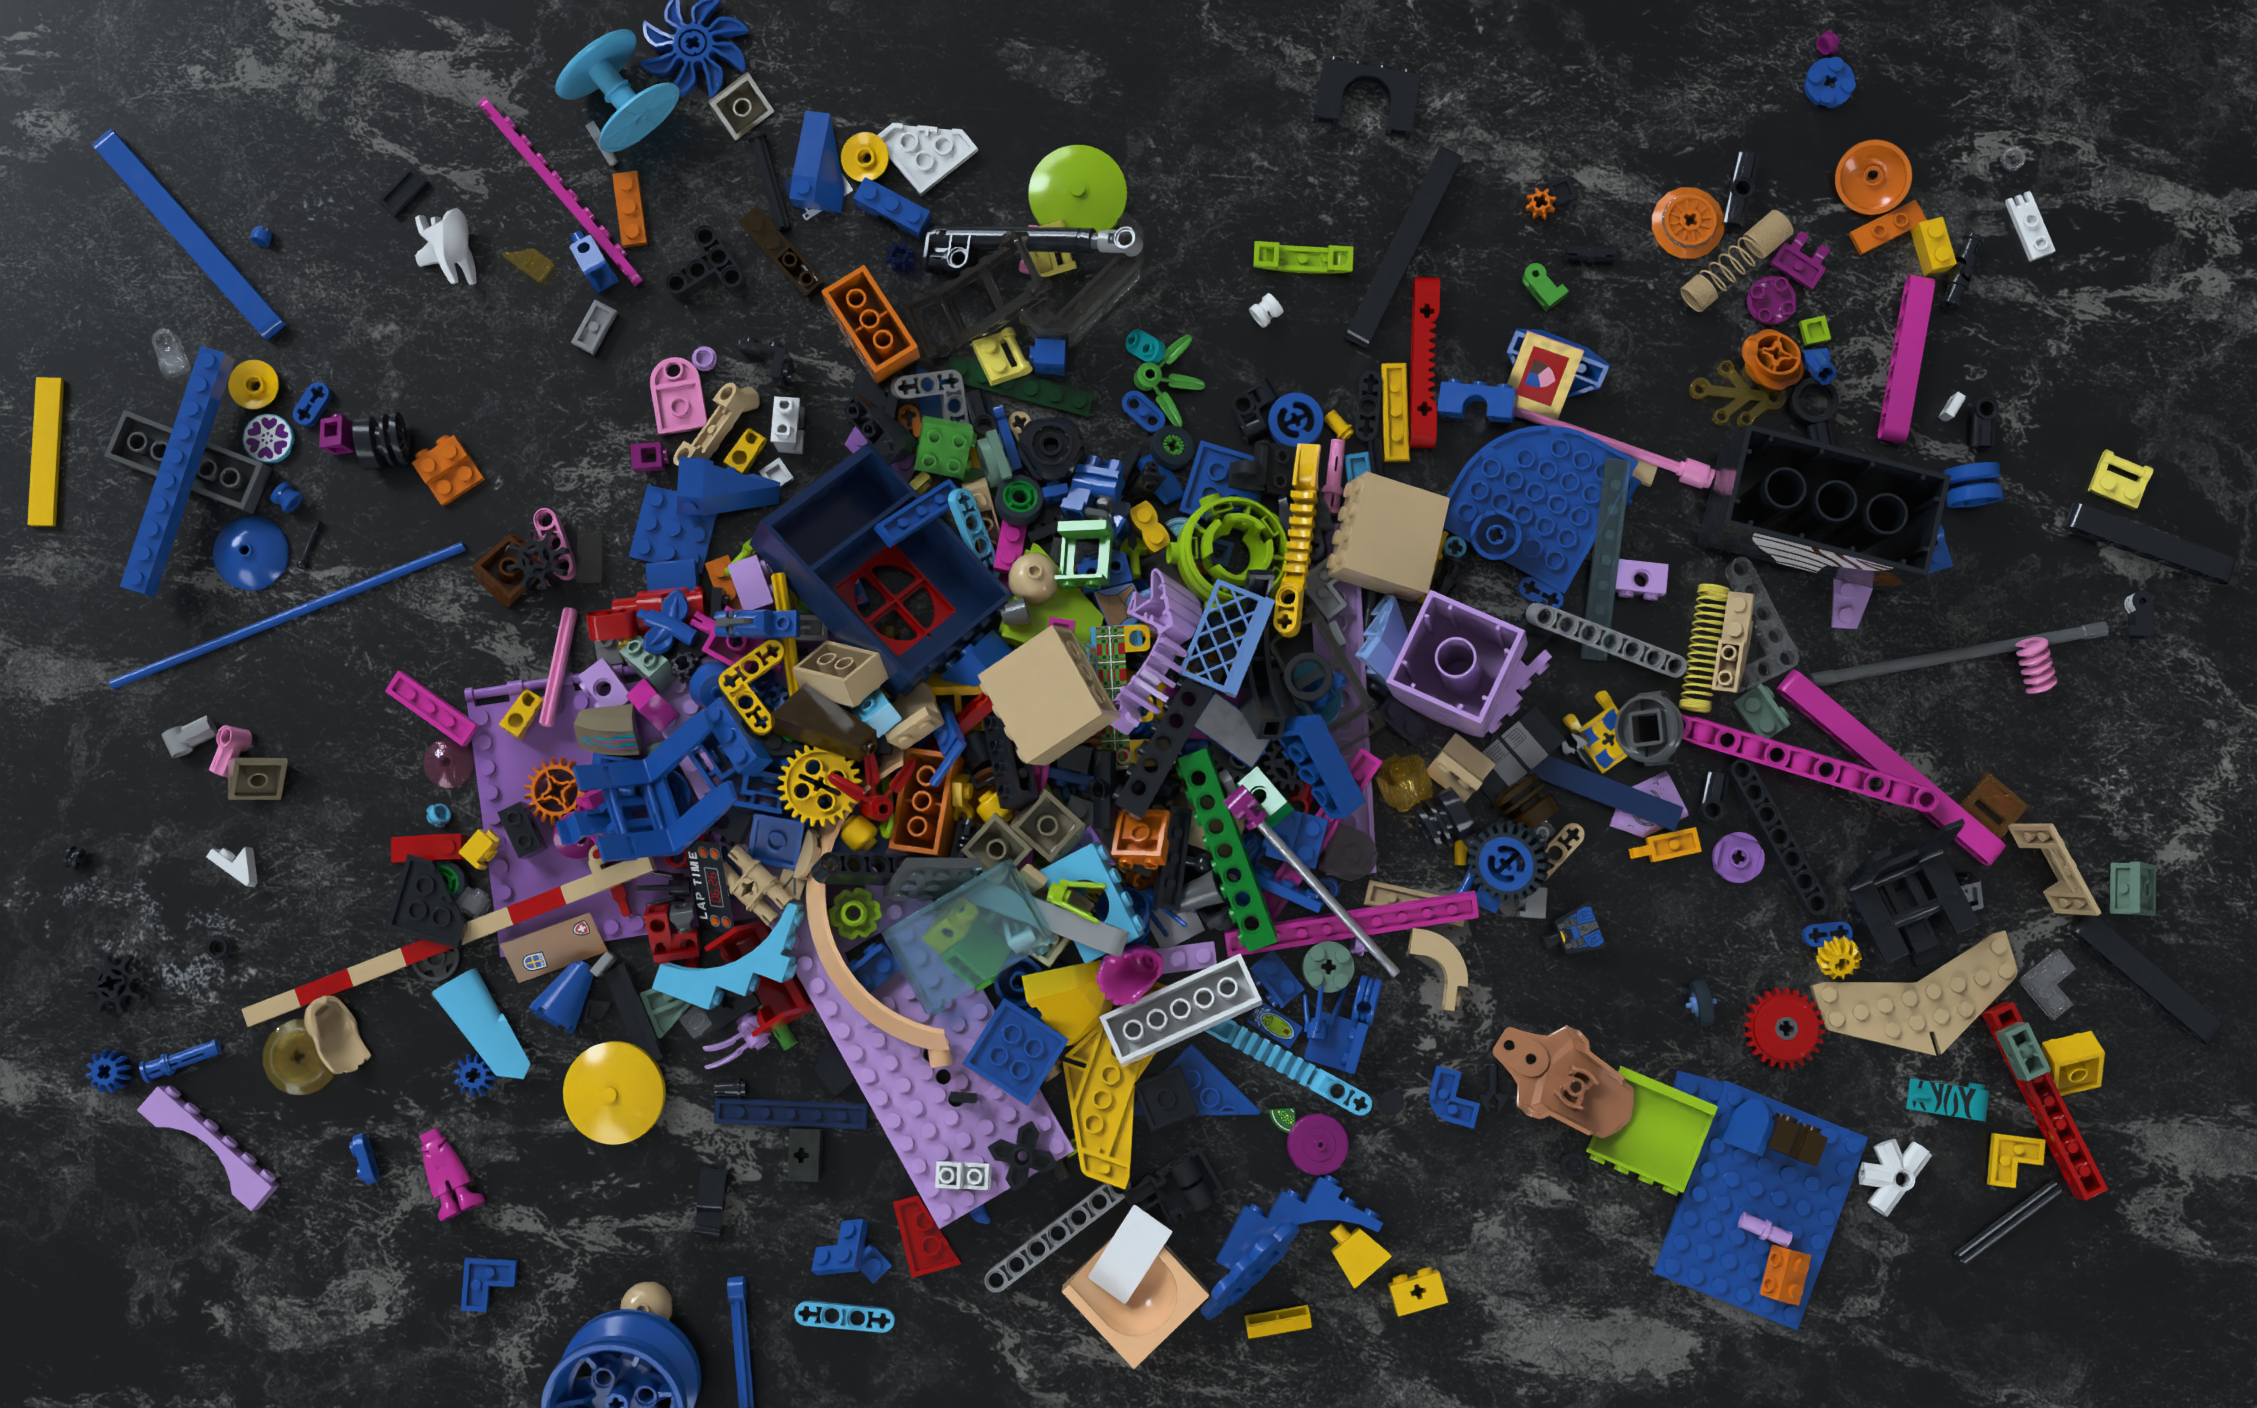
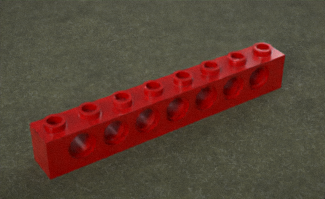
(2052, 1117)

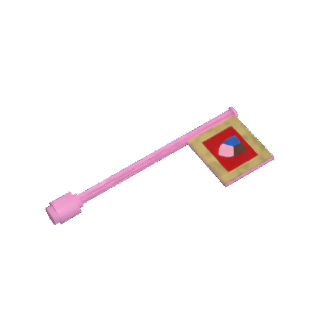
(1543, 382)

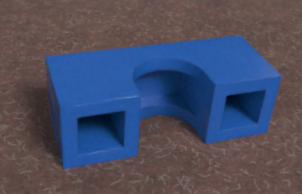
(904, 213)
(1456, 397)
(744, 752)

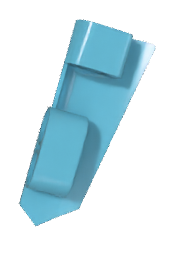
(483, 1024)

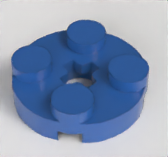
(1825, 95)

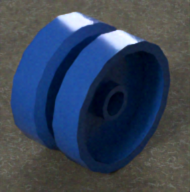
(1974, 485)

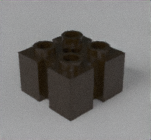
(1796, 1141)

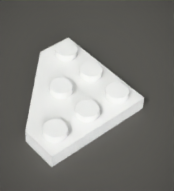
(926, 153)

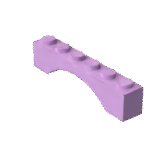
(247, 1180)

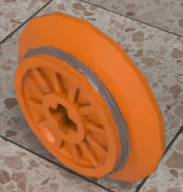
(1684, 240)

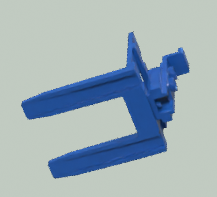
(665, 830)

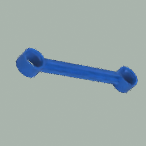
(737, 1298)

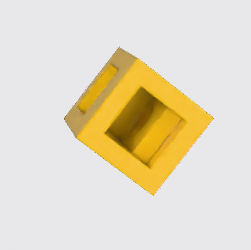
(481, 848)

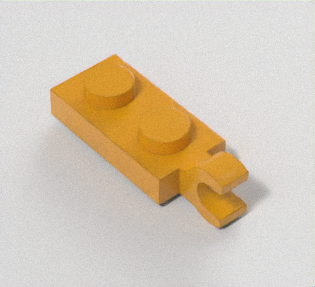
(1669, 845)

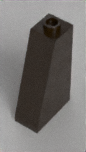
(823, 724)

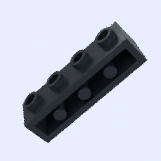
(1012, 776)

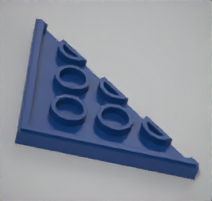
(1208, 1086)

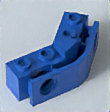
(763, 784)

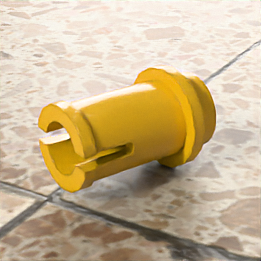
(1338, 425)

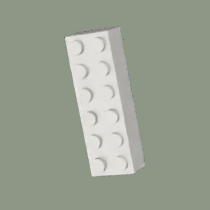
(1181, 1010)

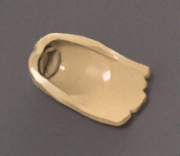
(335, 1035)

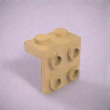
(919, 717)

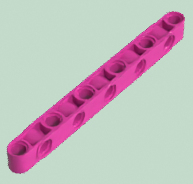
(1807, 763)

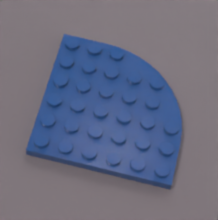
(1549, 485)

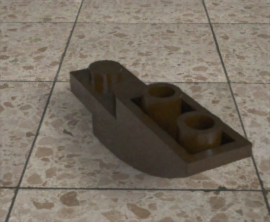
(780, 251)

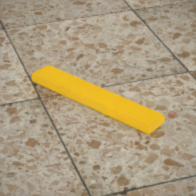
(45, 451)

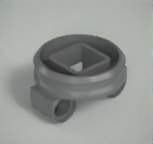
(1669, 722)

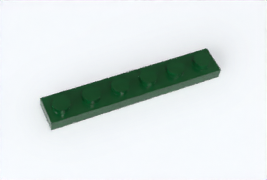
(1025, 389)

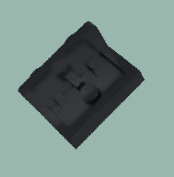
(1045, 527)

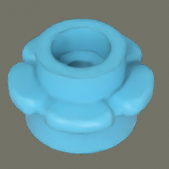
(438, 815)

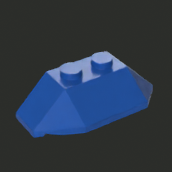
(1591, 368)

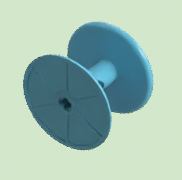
(598, 68)

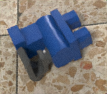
(1092, 483)

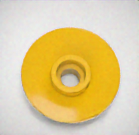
(855, 151)
(242, 382)

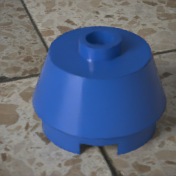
(705, 683)

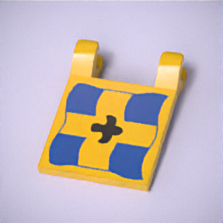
(1601, 731)

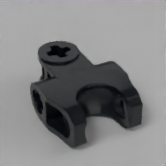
(1323, 524)

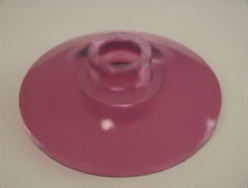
(459, 769)

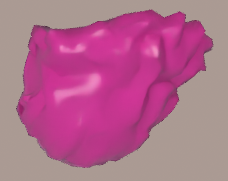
(1131, 975)

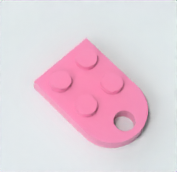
(678, 399)

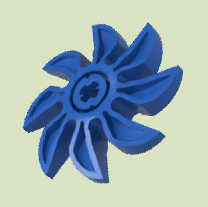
(692, 35)

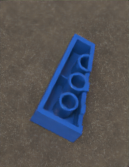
(1321, 765)

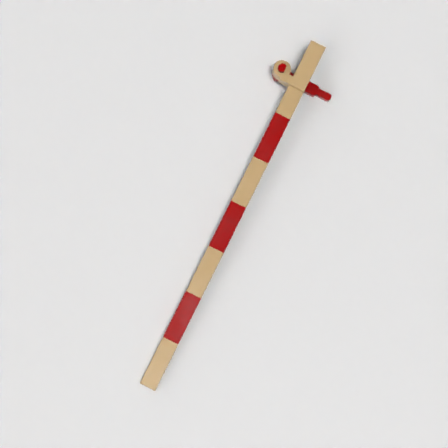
(603, 877)

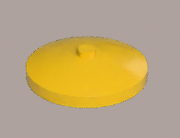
(614, 1092)

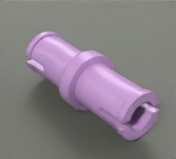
(1765, 1230)

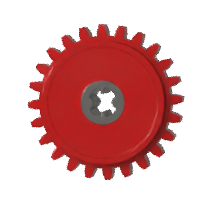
(1780, 1045)

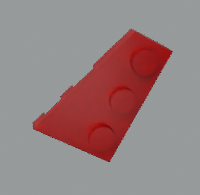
(921, 1238)

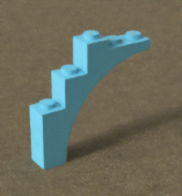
(769, 959)

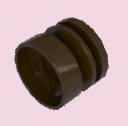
(1526, 803)

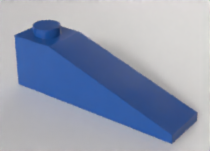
(713, 489)

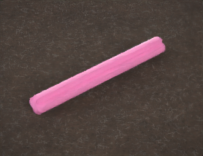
(558, 667)

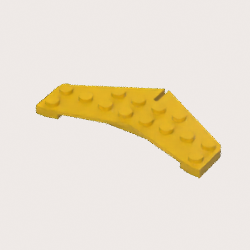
(1103, 1105)

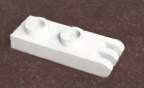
(2030, 226)

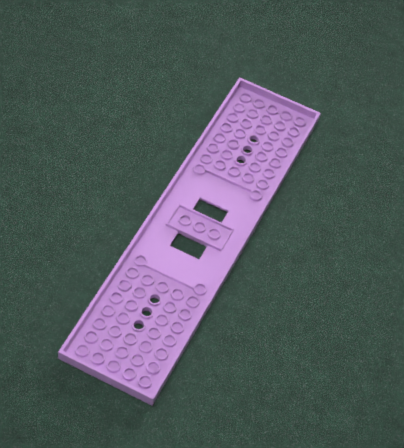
(889, 1070)

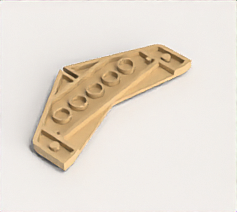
(1938, 1003)

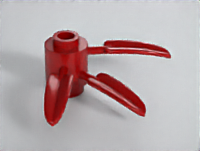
(874, 805)

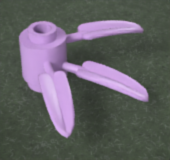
(746, 1025)

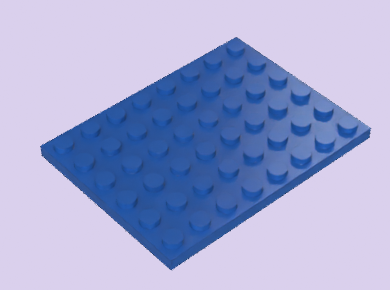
(1728, 1262)

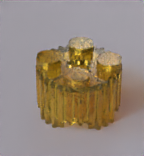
(1404, 781)

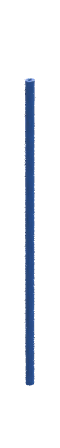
(287, 615)

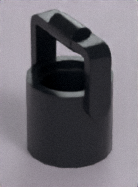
(977, 758)

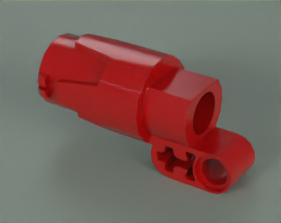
(622, 618)

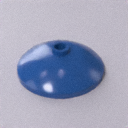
(266, 555)

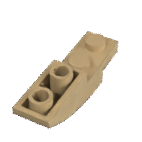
(1734, 643)

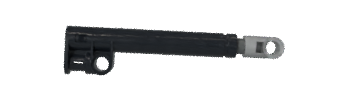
(951, 243)

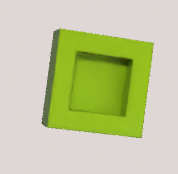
(1814, 330)

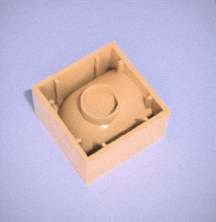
(1151, 1314)

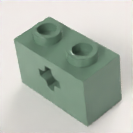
(650, 666)
(2023, 1051)

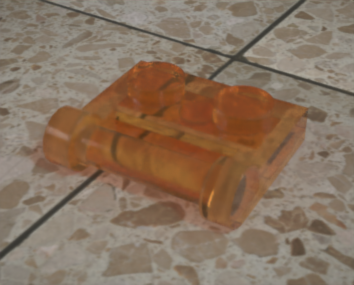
(1999, 800)

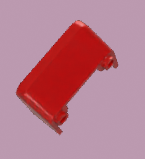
(780, 1001)

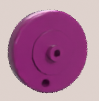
(1317, 1144)

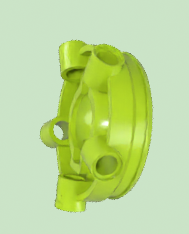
(1257, 537)

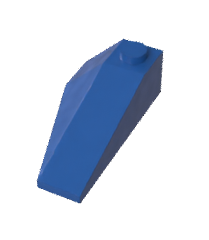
(817, 170)

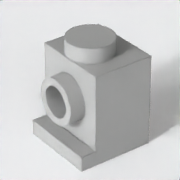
(1534, 905)

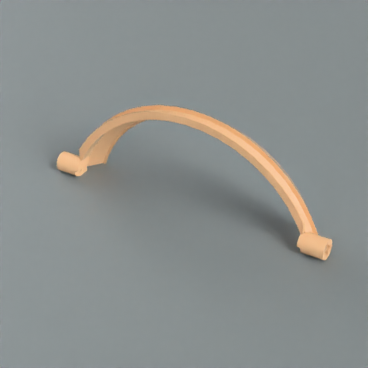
(849, 987)

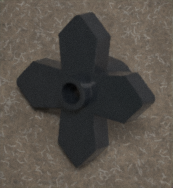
(1008, 1152)

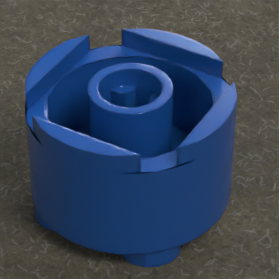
(1509, 530)
(1007, 984)

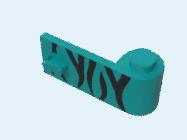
(1948, 1099)

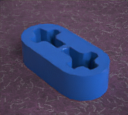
(307, 401)
(1540, 587)
(1826, 928)

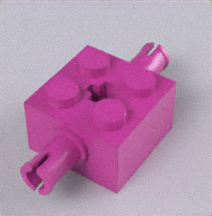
(725, 650)

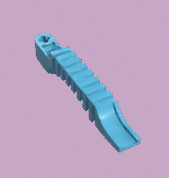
(1292, 1066)

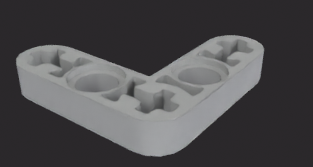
(946, 392)

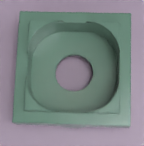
(992, 459)

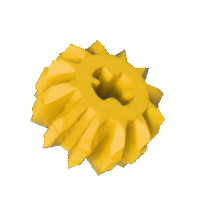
(1838, 957)

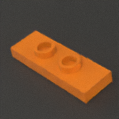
(1887, 227)

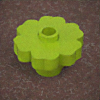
(842, 913)

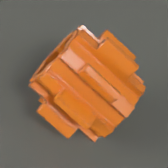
(1537, 197)

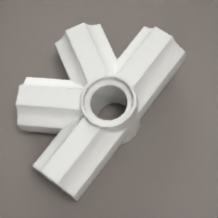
(1884, 1175)

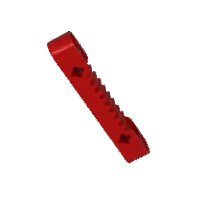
(1425, 297)

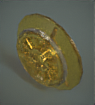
(284, 1070)

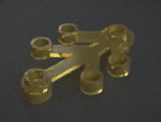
(1741, 393)

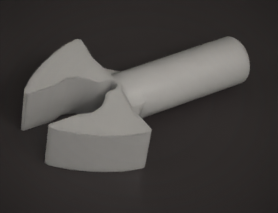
(595, 133)

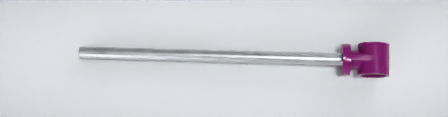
(1243, 805)

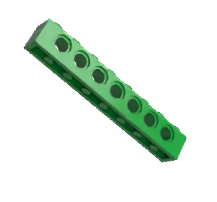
(1250, 937)

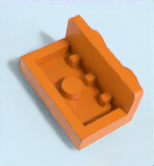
(1785, 1275)

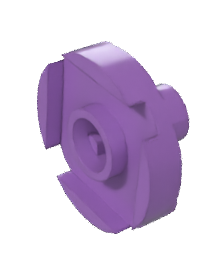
(1726, 866)

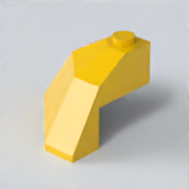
(1068, 999)

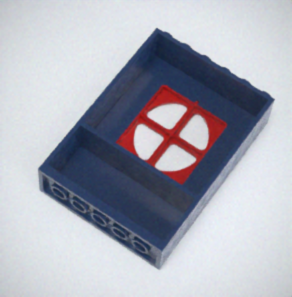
(829, 542)

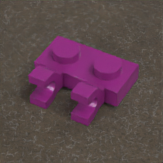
(1799, 266)

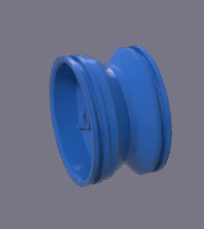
(644, 1343)

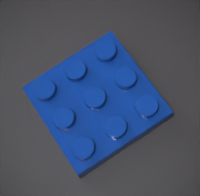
(1211, 476)
(671, 536)
(1015, 1052)

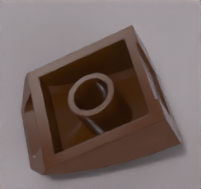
(493, 574)

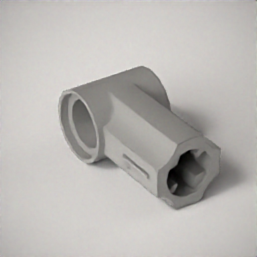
(182, 739)

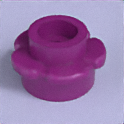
(1828, 43)

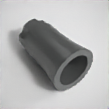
(1201, 893)

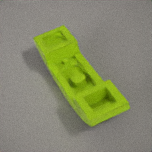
(1302, 258)

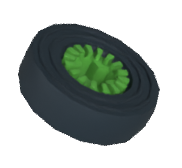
(1182, 444)

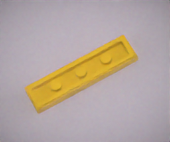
(1395, 413)

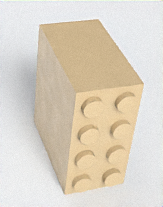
(1387, 536)
(1048, 696)

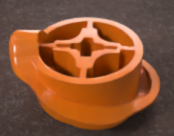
(1772, 360)

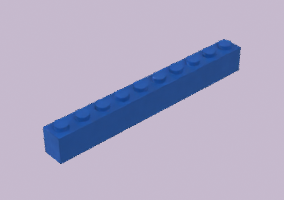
(177, 472)

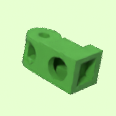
(1542, 287)

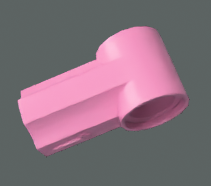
(231, 744)

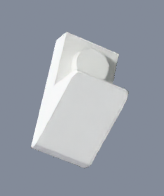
(241, 868)

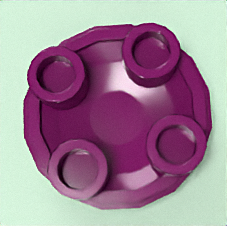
(1771, 300)

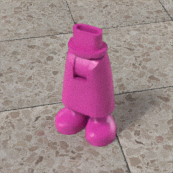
(447, 1174)

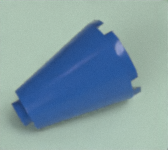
(565, 997)

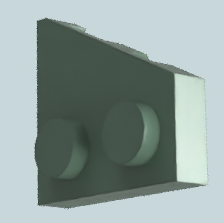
(662, 1009)

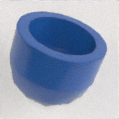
(260, 236)

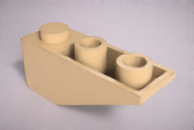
(984, 503)

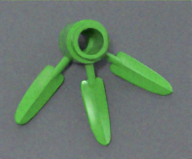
(1174, 380)

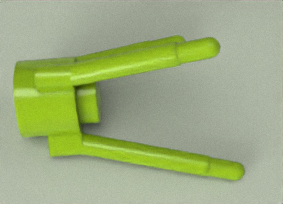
(1060, 895)

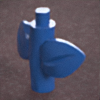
(667, 624)

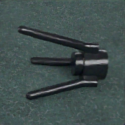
(678, 887)

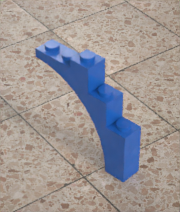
(1320, 1204)

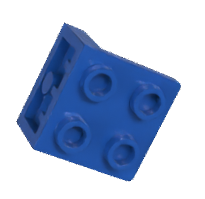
(1340, 1049)

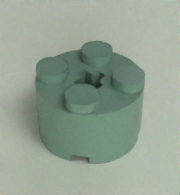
(1338, 956)

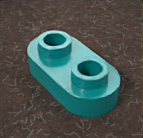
(1145, 346)

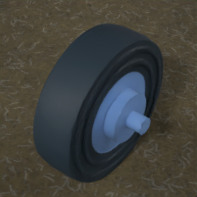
(1701, 1003)

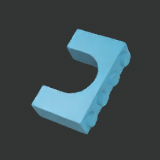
(1093, 865)

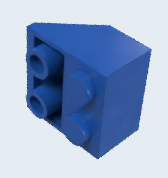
(976, 658)

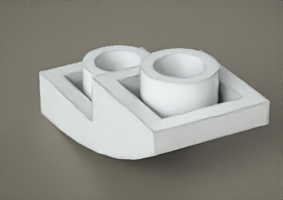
(963, 1175)

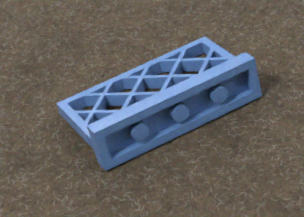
(1248, 644)

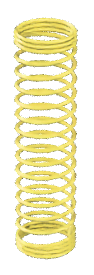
(1716, 593)

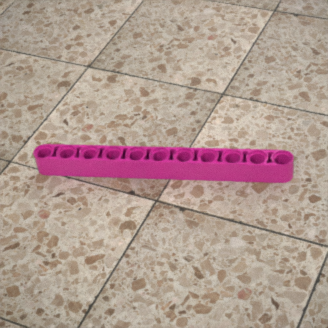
(1878, 756)

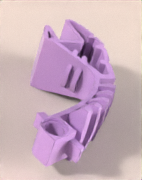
(1173, 617)

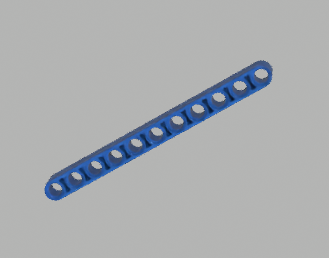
(189, 234)

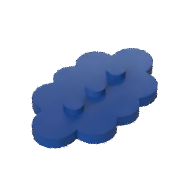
(1249, 1270)

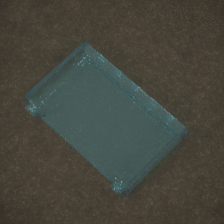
(968, 936)

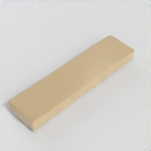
(1382, 894)

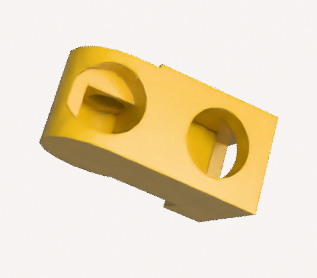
(745, 451)
(522, 714)

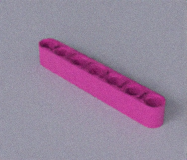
(1906, 359)

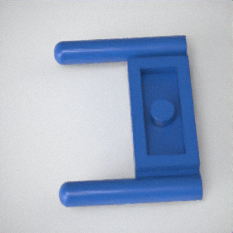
(949, 741)

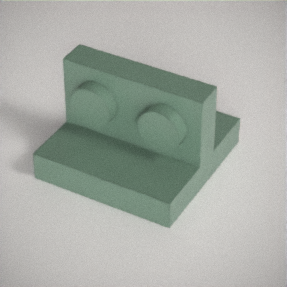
(2133, 888)

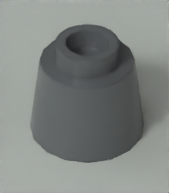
(1016, 613)

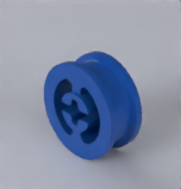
(1286, 404)

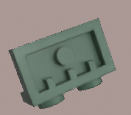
(1761, 711)

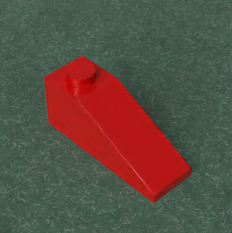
(428, 846)

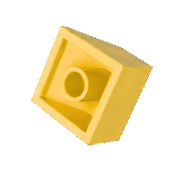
(2075, 1062)

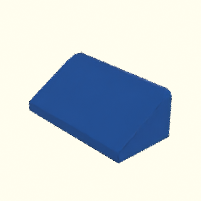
(672, 574)

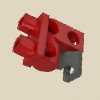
(672, 944)

